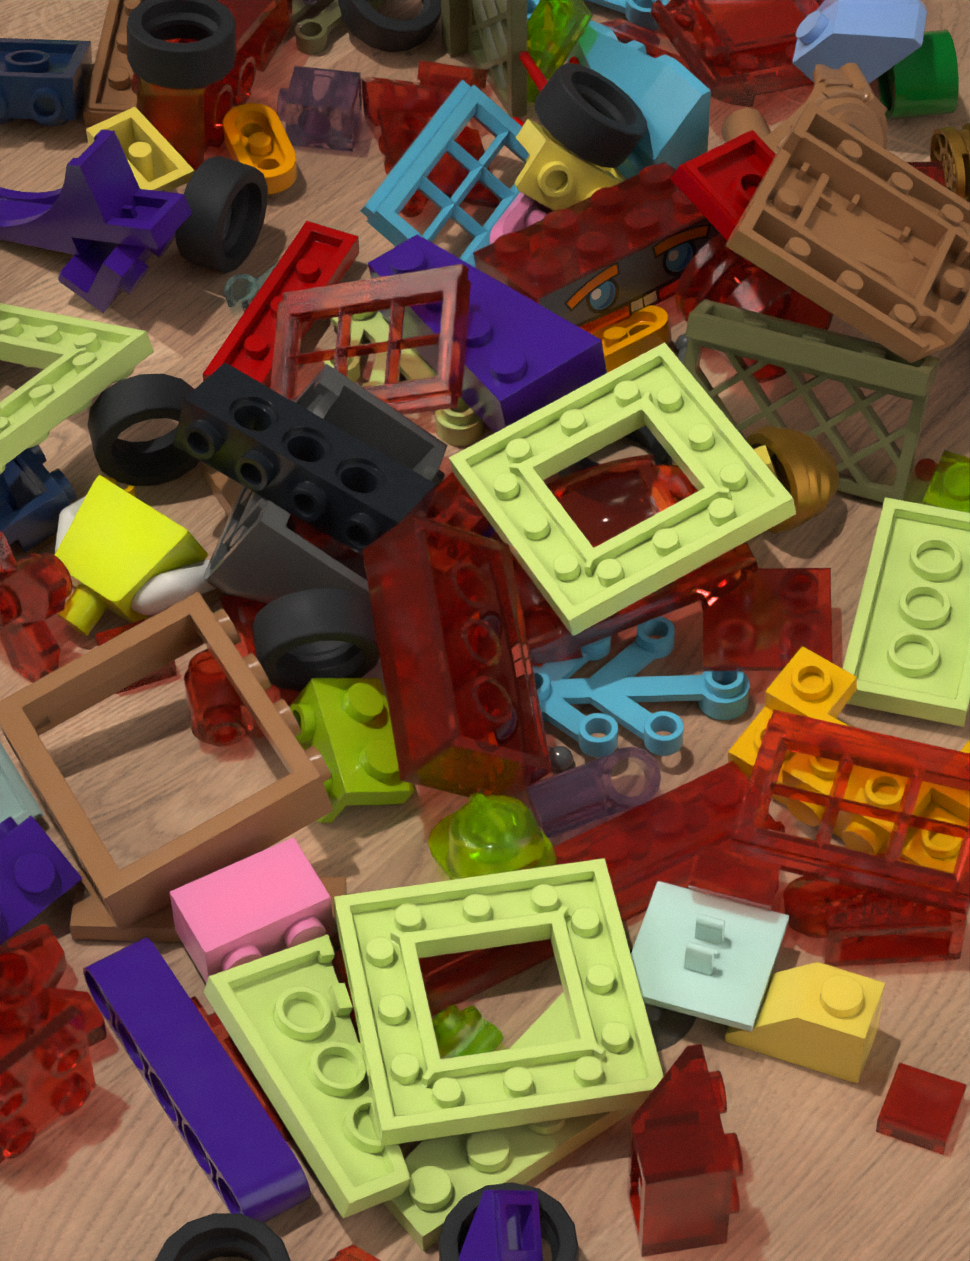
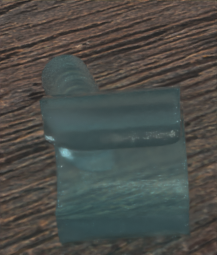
(244, 287)

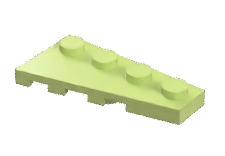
(305, 1054)
(457, 1165)

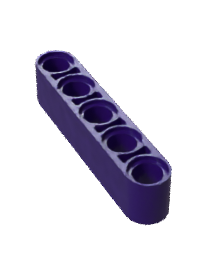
(196, 1083)

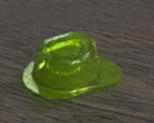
(489, 838)

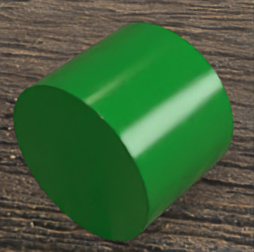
(923, 81)

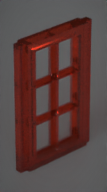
(376, 294)
(841, 864)

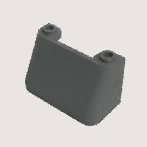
(264, 558)

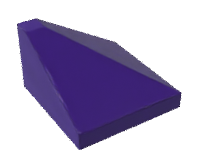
(505, 1228)

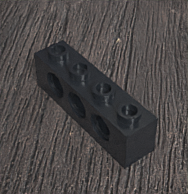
(298, 459)

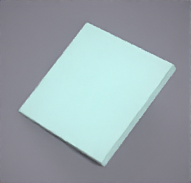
(706, 955)

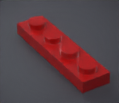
(313, 260)

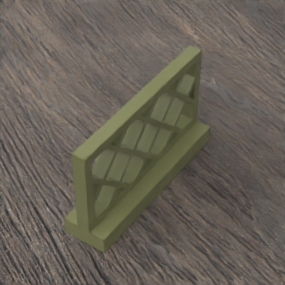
(494, 37)
(826, 356)

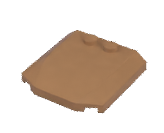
(862, 236)

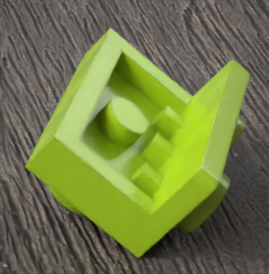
(355, 737)

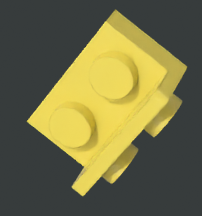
(555, 173)

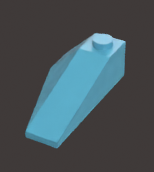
(663, 89)

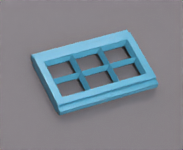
(423, 155)

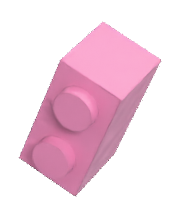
(252, 909)

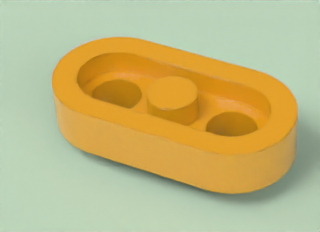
(259, 140)
(634, 336)

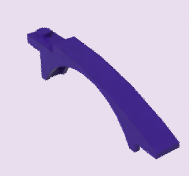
(95, 203)

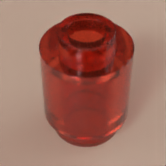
(213, 704)

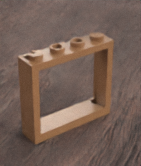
(218, 842)

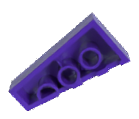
(515, 348)

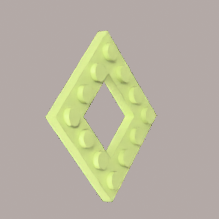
(77, 362)
(588, 584)
(428, 1097)

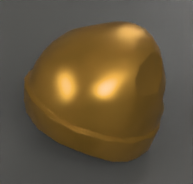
(802, 469)

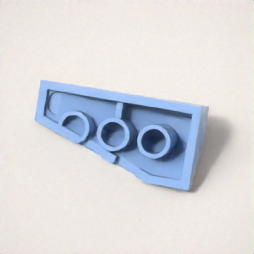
(860, 32)

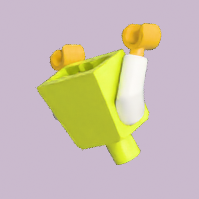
(124, 557)

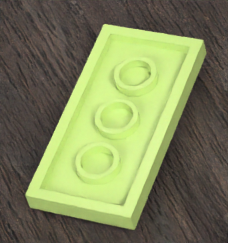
(915, 616)

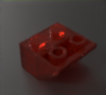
(683, 1160)

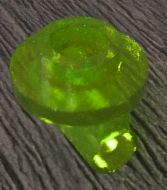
(464, 1032)

